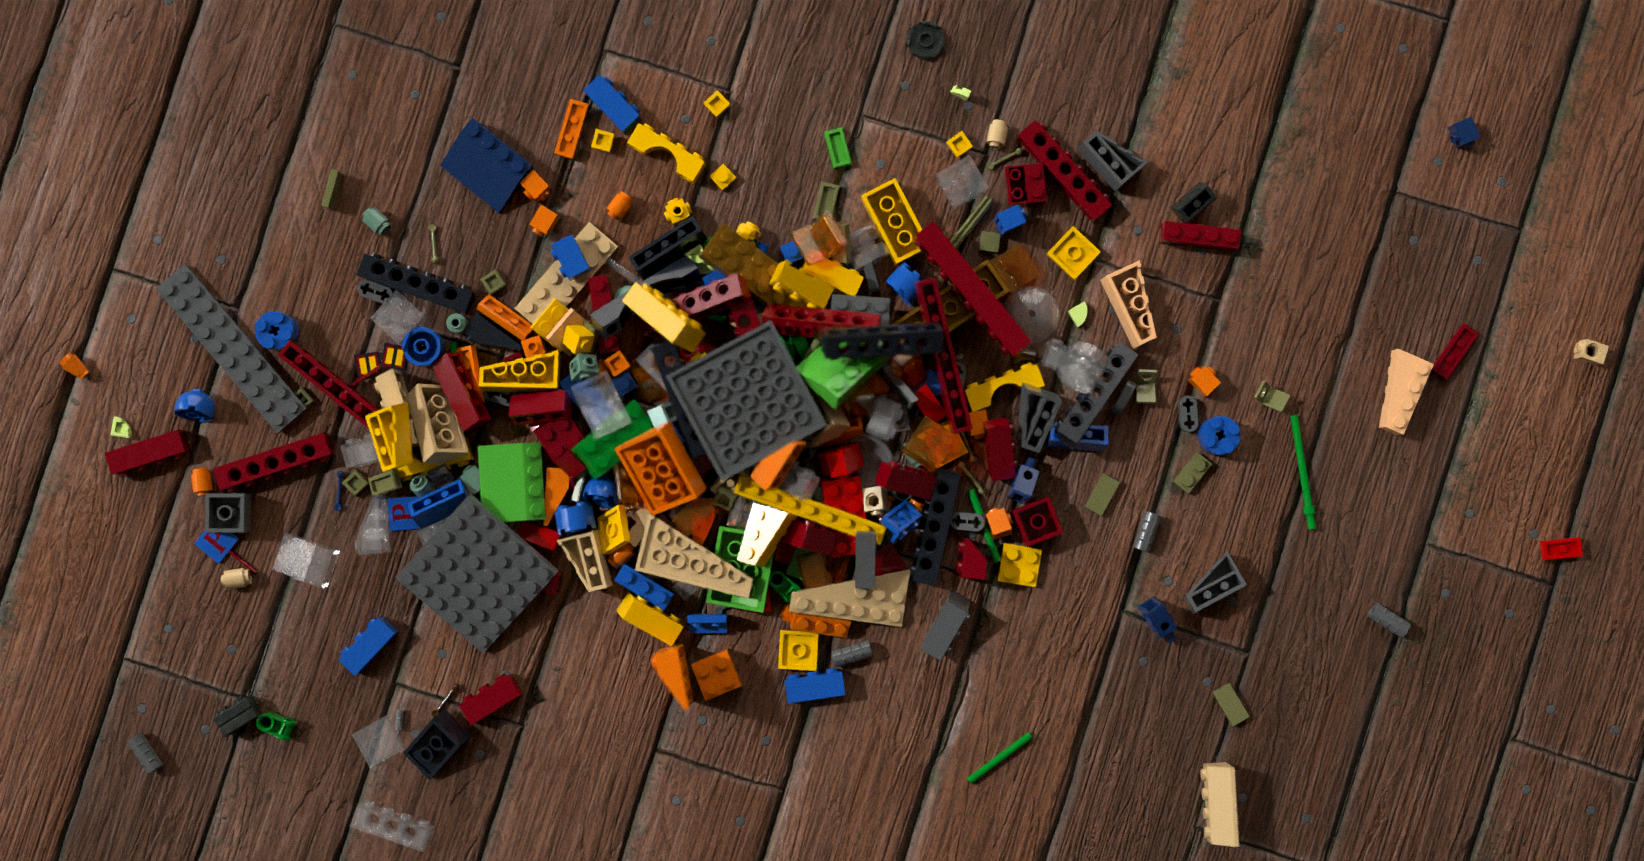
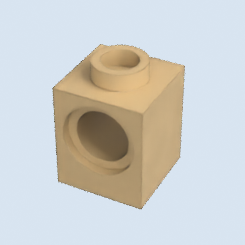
(1598, 352)
(870, 495)

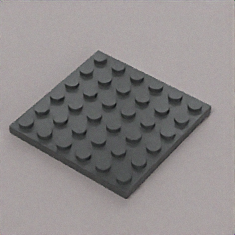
(746, 400)
(476, 573)

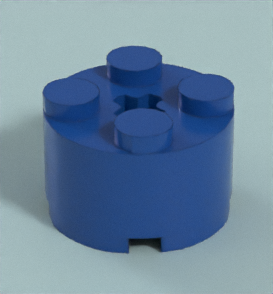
(902, 283)
(266, 327)
(423, 336)
(1228, 429)
(575, 519)

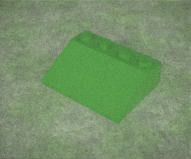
(838, 378)
(512, 481)
(728, 548)

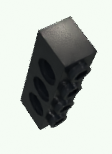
(667, 248)

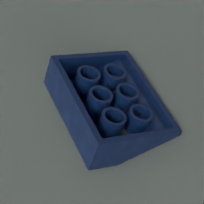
(486, 165)

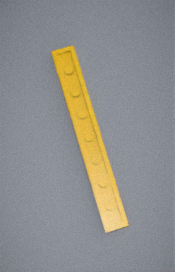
(808, 509)

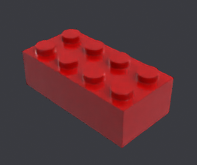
(846, 496)

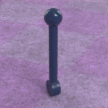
(340, 474)

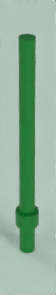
(1309, 509)

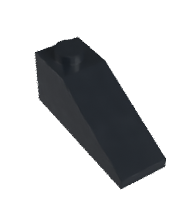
(485, 333)

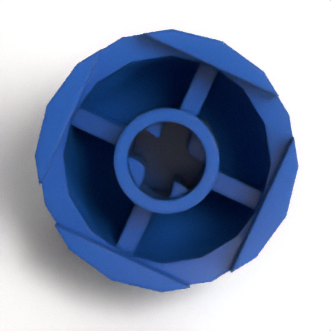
(195, 405)
(602, 491)

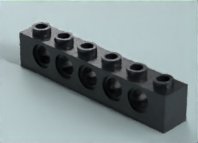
(368, 270)
(874, 335)
(660, 352)
(1071, 435)
(930, 575)

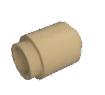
(997, 134)
(236, 578)

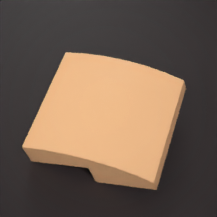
(557, 332)

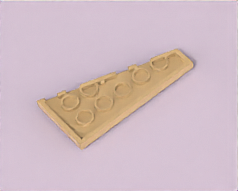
(679, 558)
(842, 600)

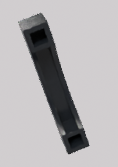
(675, 277)

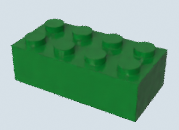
(600, 453)

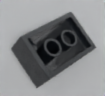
(437, 744)

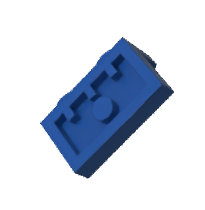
(901, 520)
(708, 623)

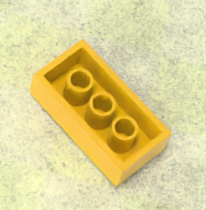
(894, 220)
(664, 316)

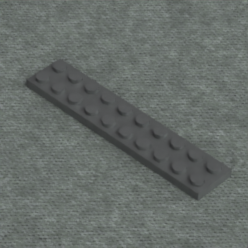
(231, 348)

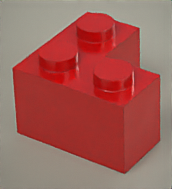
(841, 460)

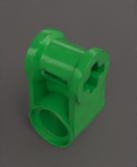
(785, 586)
(280, 727)

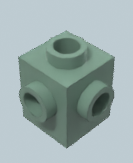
(583, 367)

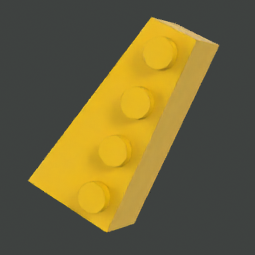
(523, 375)

